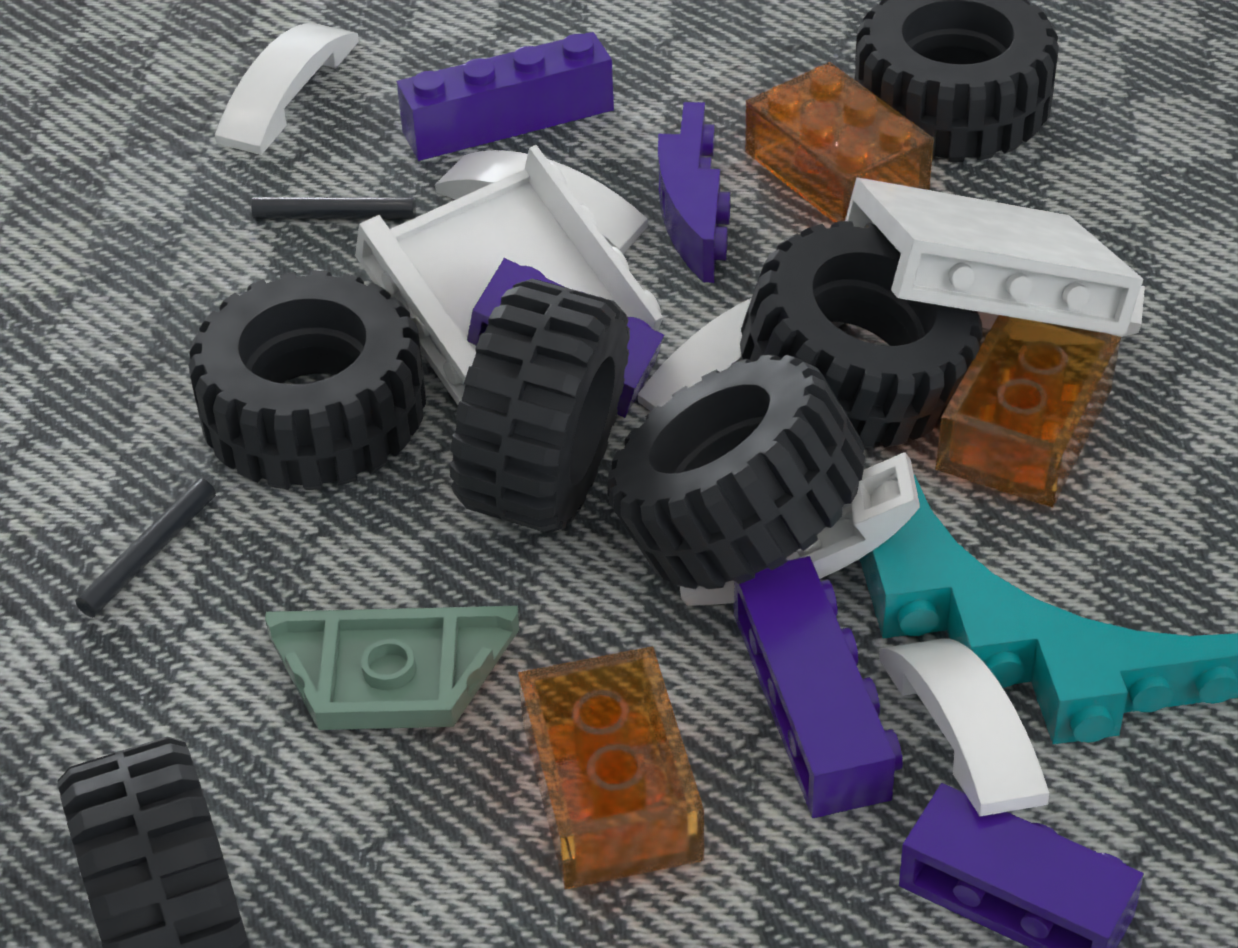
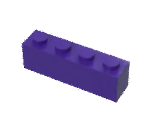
(505, 95)
(816, 690)

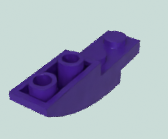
(692, 194)

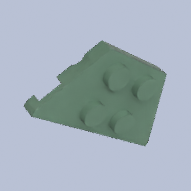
(390, 662)

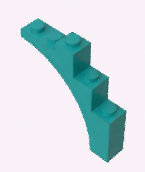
(1077, 666)

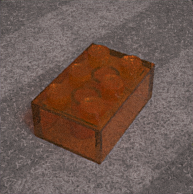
(828, 132)
(1027, 407)
(611, 767)

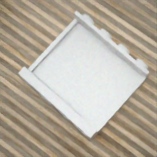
(451, 253)
(998, 258)

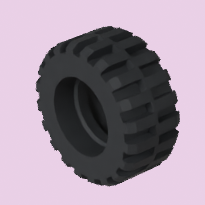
(961, 70)
(848, 279)
(539, 405)
(315, 428)
(737, 472)
(150, 850)

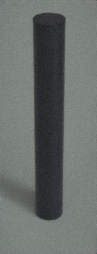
(333, 207)
(145, 548)

